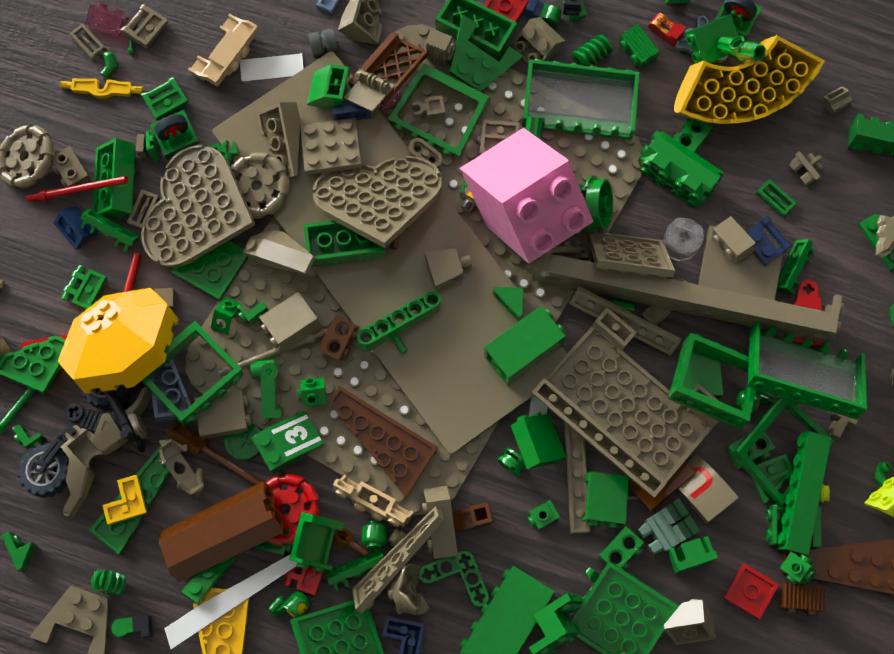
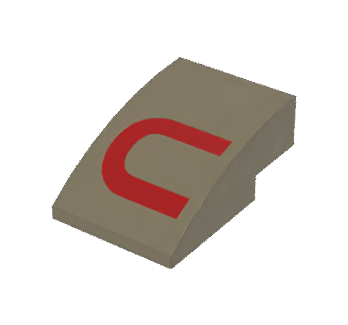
(706, 490)

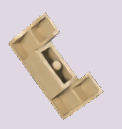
(228, 52)
(373, 501)

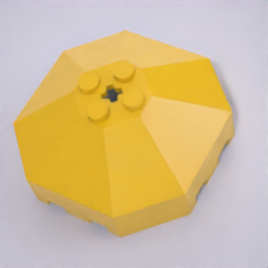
(122, 345)

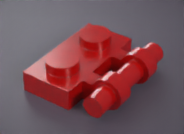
(307, 581)

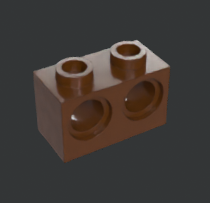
(334, 335)

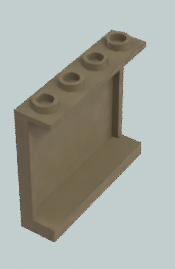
(746, 277)

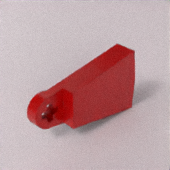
(809, 301)

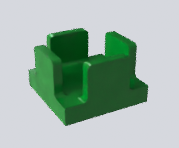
(692, 555)

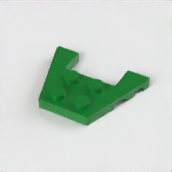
(474, 65)

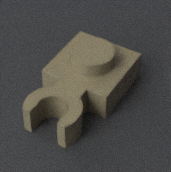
(433, 107)

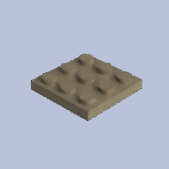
(330, 146)

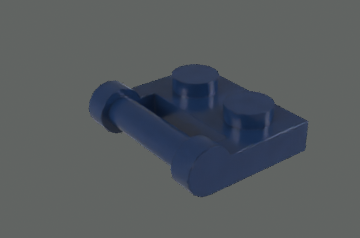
(764, 248)

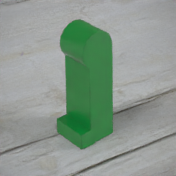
(269, 391)

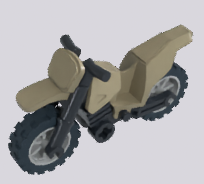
(84, 438)

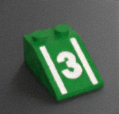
(287, 441)

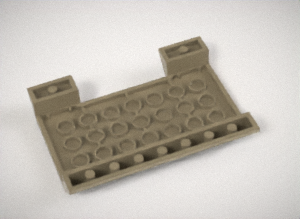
(623, 406)

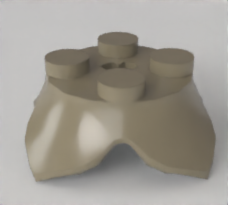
(404, 591)

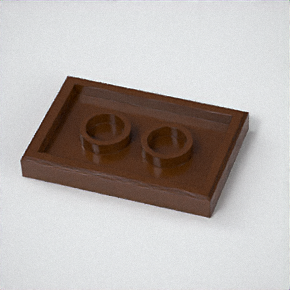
(681, 476)

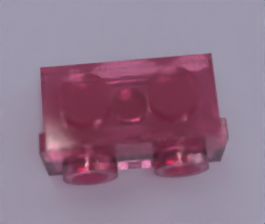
(106, 19)

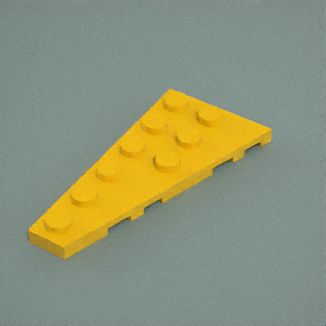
(227, 632)

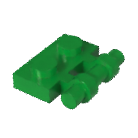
(89, 289)

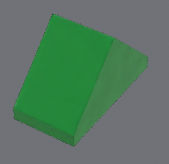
(511, 299)

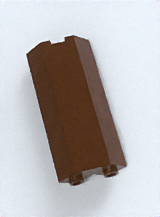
(221, 532)

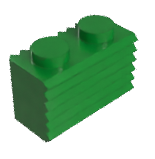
(638, 46)

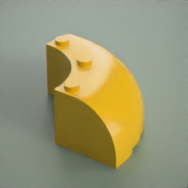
(750, 89)

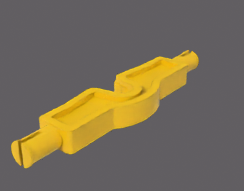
(111, 88)

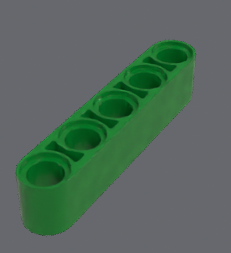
(394, 329)

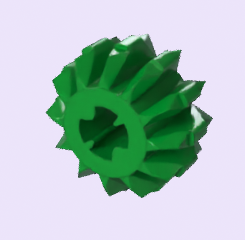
(108, 582)

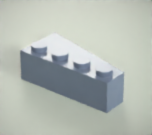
(171, 386)

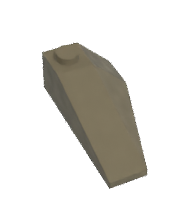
(361, 21)
(282, 130)
(278, 251)

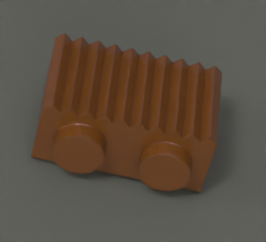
(802, 597)

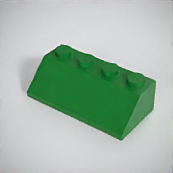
(113, 161)

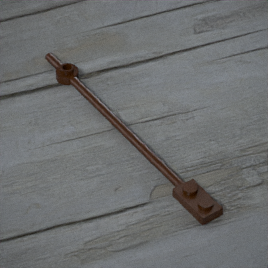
(196, 445)

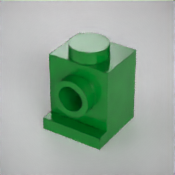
(551, 516)

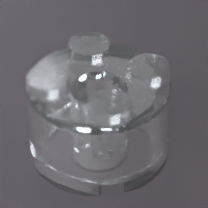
(685, 229)

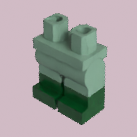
(662, 531)

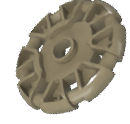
(38, 159)
(266, 194)

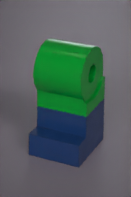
(549, 13)

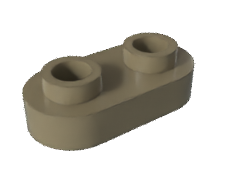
(426, 151)

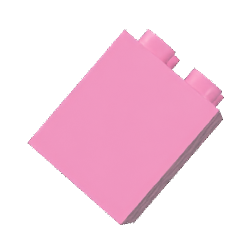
(527, 194)

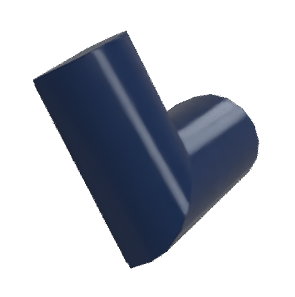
(408, 631)

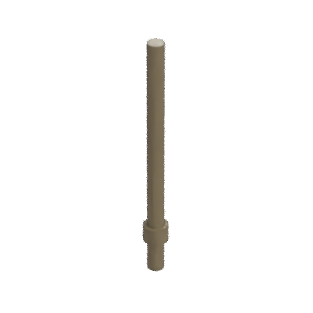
(274, 352)

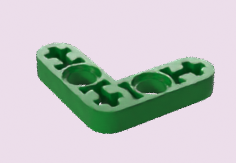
(457, 568)

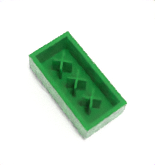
(490, 35)

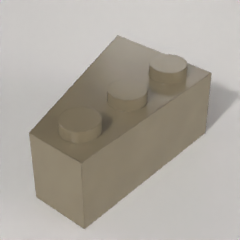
(443, 539)

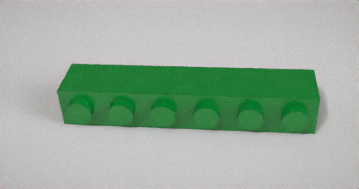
(804, 493)

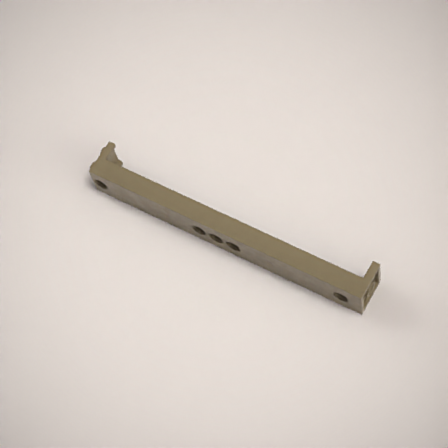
(691, 298)

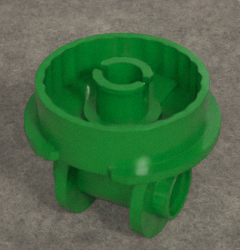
(599, 202)

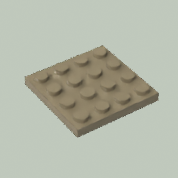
(630, 254)

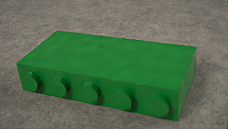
(508, 616)

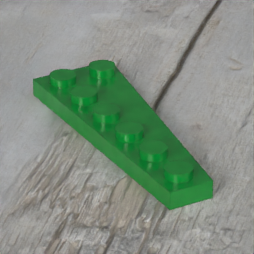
(151, 479)

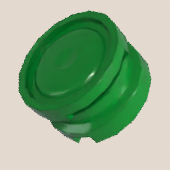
(512, 462)

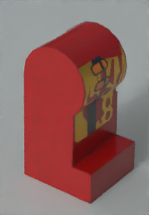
(666, 29)

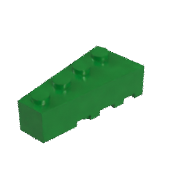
(871, 135)

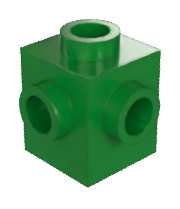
(312, 392)
(794, 563)

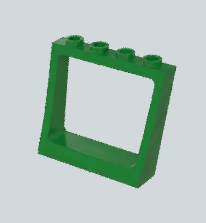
(428, 71)
(741, 451)

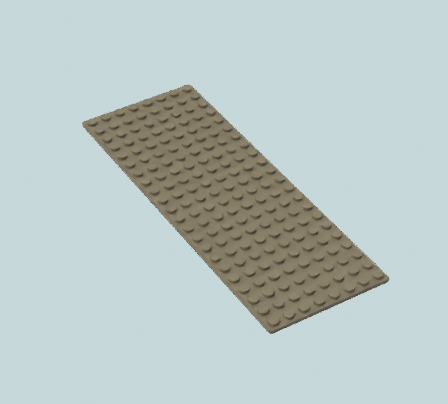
(445, 357)

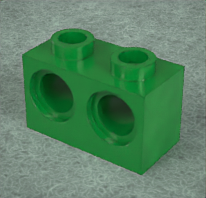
(694, 139)
(753, 453)
(617, 547)

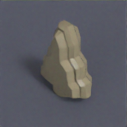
(885, 235)

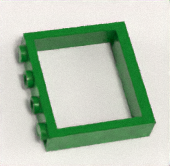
(217, 391)
(704, 403)

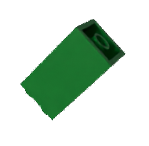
(524, 345)

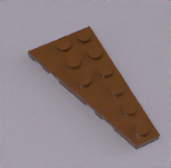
(392, 445)
(856, 565)

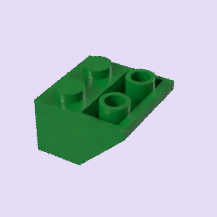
(329, 87)

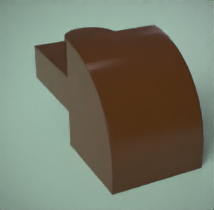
(472, 517)

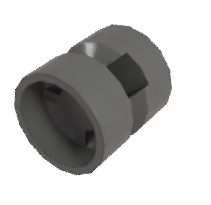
(316, 42)

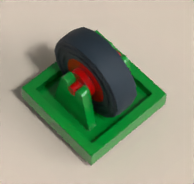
(743, 14)
(174, 133)

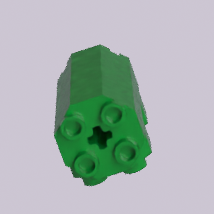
(680, 168)

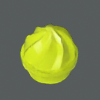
(825, 493)

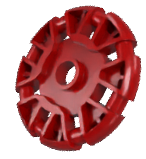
(295, 501)

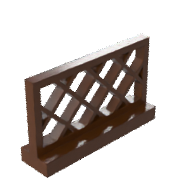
(387, 52)

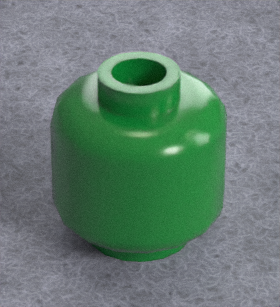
(374, 536)

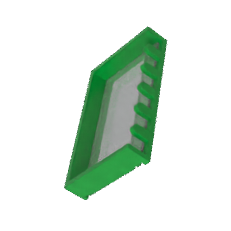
(582, 98)
(806, 373)

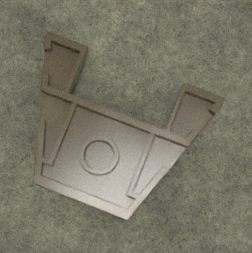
(80, 612)

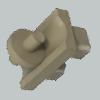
(811, 174)

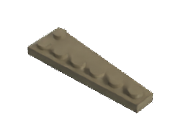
(385, 570)

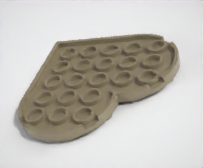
(379, 199)
(197, 210)

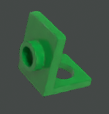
(226, 311)

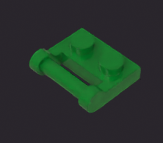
(167, 102)

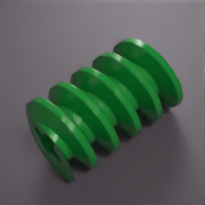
(592, 50)

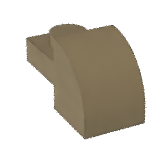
(838, 426)

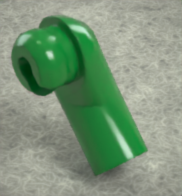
(111, 64)
(881, 472)

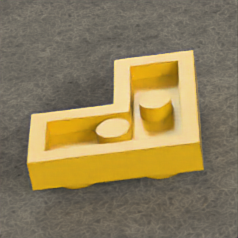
(130, 505)

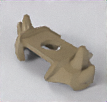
(188, 481)

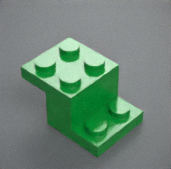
(556, 624)

